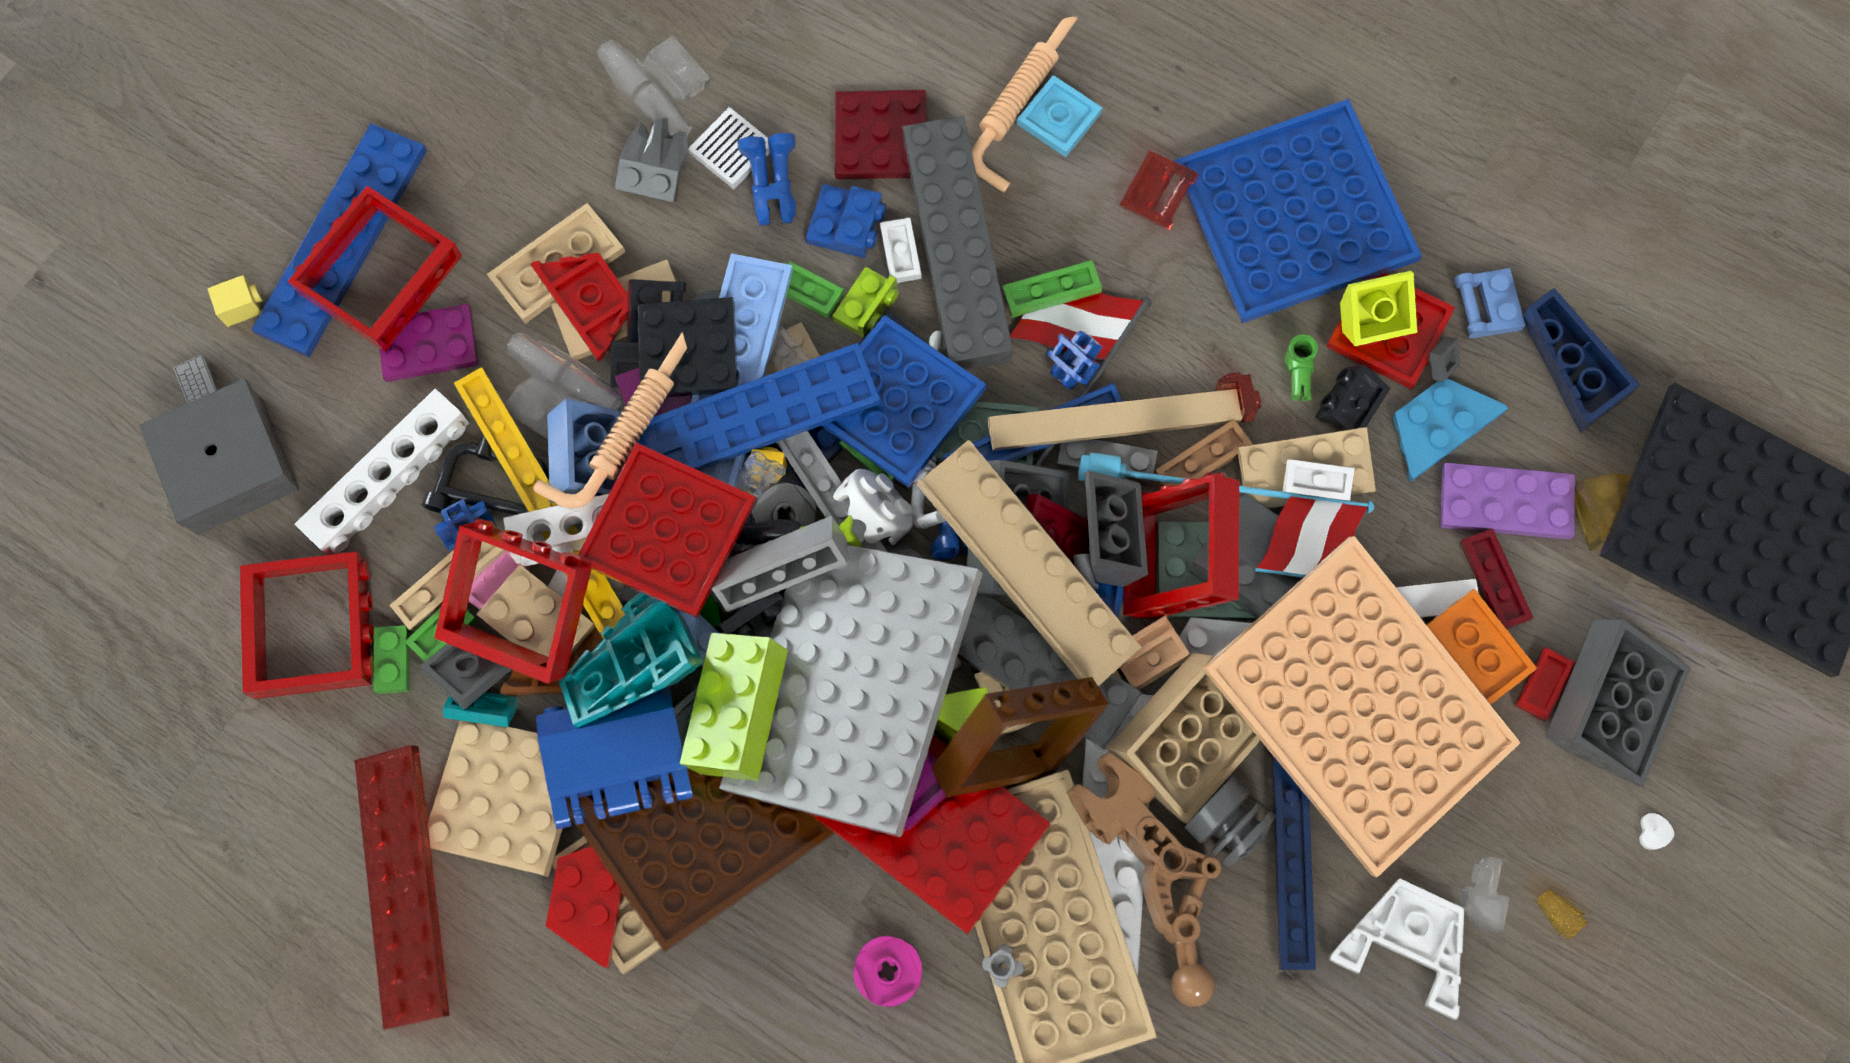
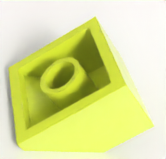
(1379, 309)

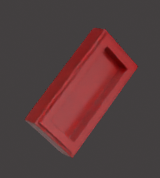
(1545, 684)

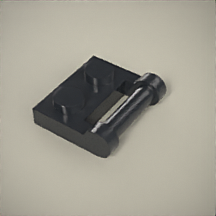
(648, 292)

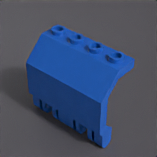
(611, 755)

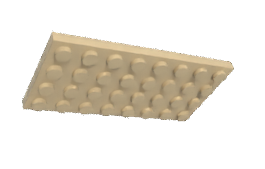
(1060, 921)

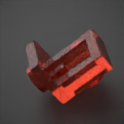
(1248, 397)

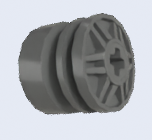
(1230, 823)

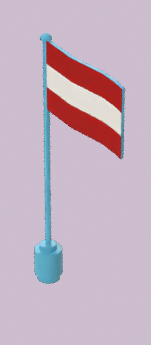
(1303, 532)

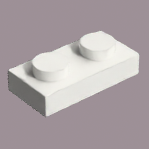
(900, 250)
(1318, 479)

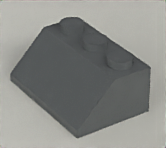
(1115, 529)

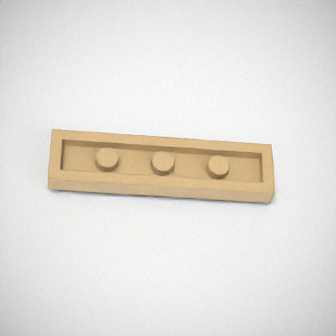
(428, 592)

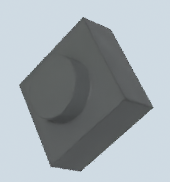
(1444, 358)

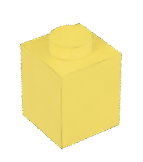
(236, 300)

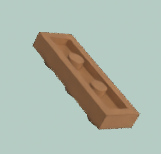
(1207, 455)

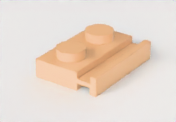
(1158, 655)

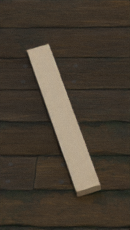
(1113, 419)

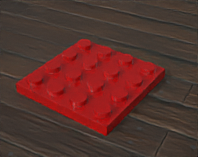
(666, 529)

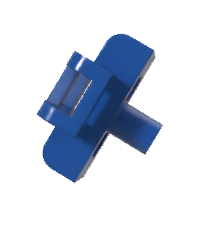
(1077, 356)
(463, 517)

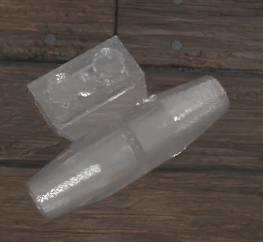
(654, 85)
(553, 380)

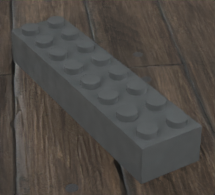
(957, 243)

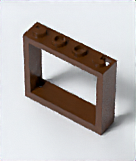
(970, 767)

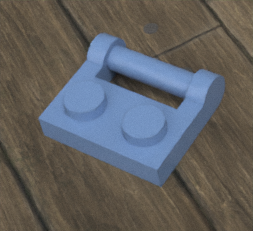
(1498, 299)

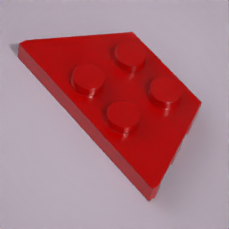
(588, 298)
(585, 905)

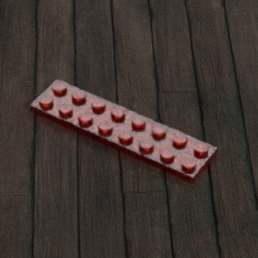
(401, 888)

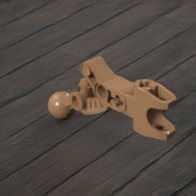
(1126, 815)

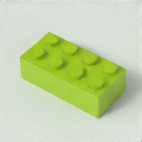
(734, 706)

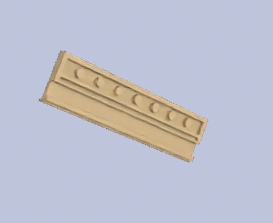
(1028, 564)

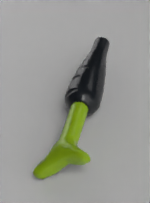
(769, 530)

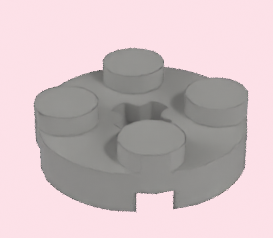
(784, 496)

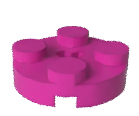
(869, 964)

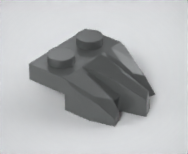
(653, 162)

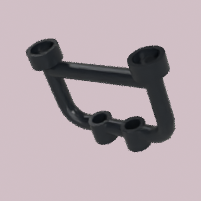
(443, 494)

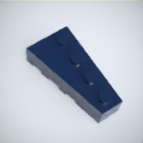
(1577, 360)

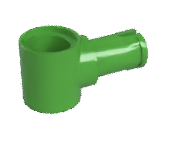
(1300, 367)

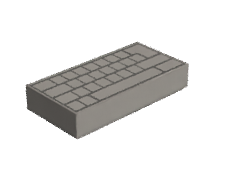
(195, 378)

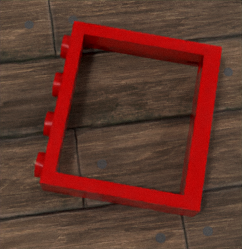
(414, 293)
(1223, 581)
(254, 630)
(493, 648)

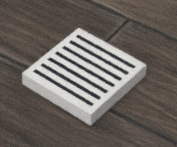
(719, 148)

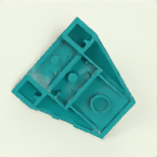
(634, 659)

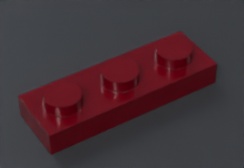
(1496, 579)

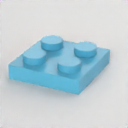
(1059, 116)

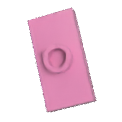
(491, 579)

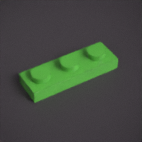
(1051, 289)

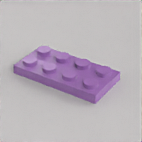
(1508, 501)

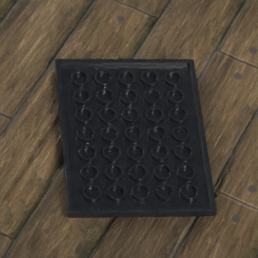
(1740, 529)

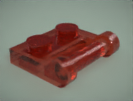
(1150, 185)

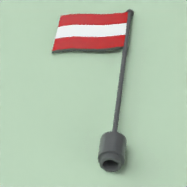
(1101, 316)

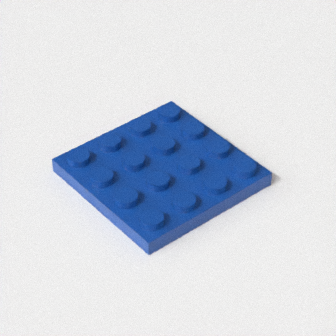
(919, 407)

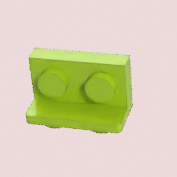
(866, 301)

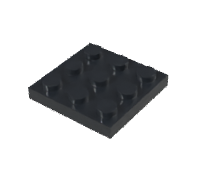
(710, 338)

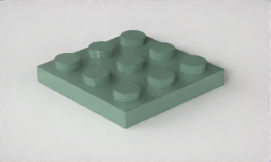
(1177, 548)

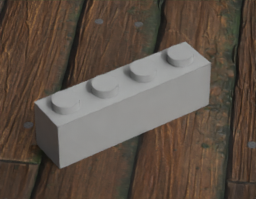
(781, 563)

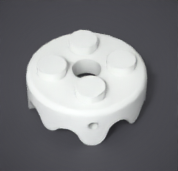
(877, 505)

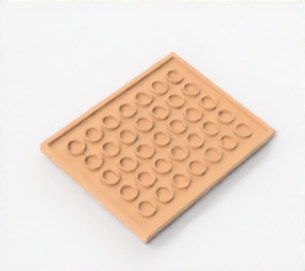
(1362, 706)

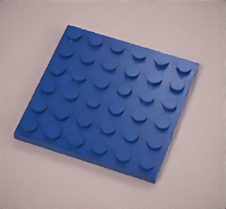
(1298, 211)

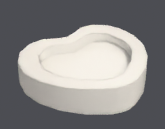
(1656, 832)

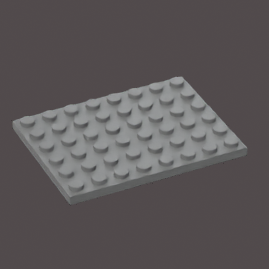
(862, 686)

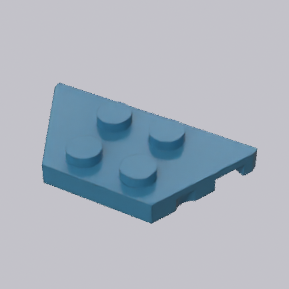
(1441, 422)

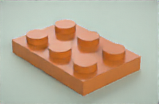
(1481, 646)

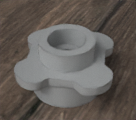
(993, 963)

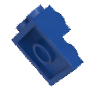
(846, 220)

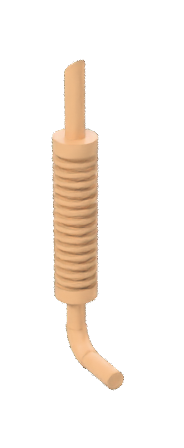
(1015, 98)
(625, 432)

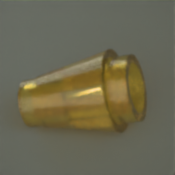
(1562, 915)

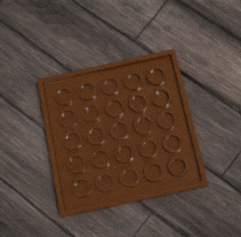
(697, 854)

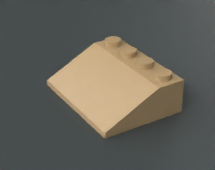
(1185, 739)

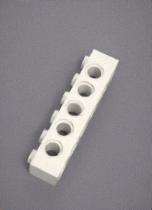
(365, 475)
(558, 522)

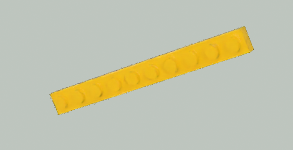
(524, 472)

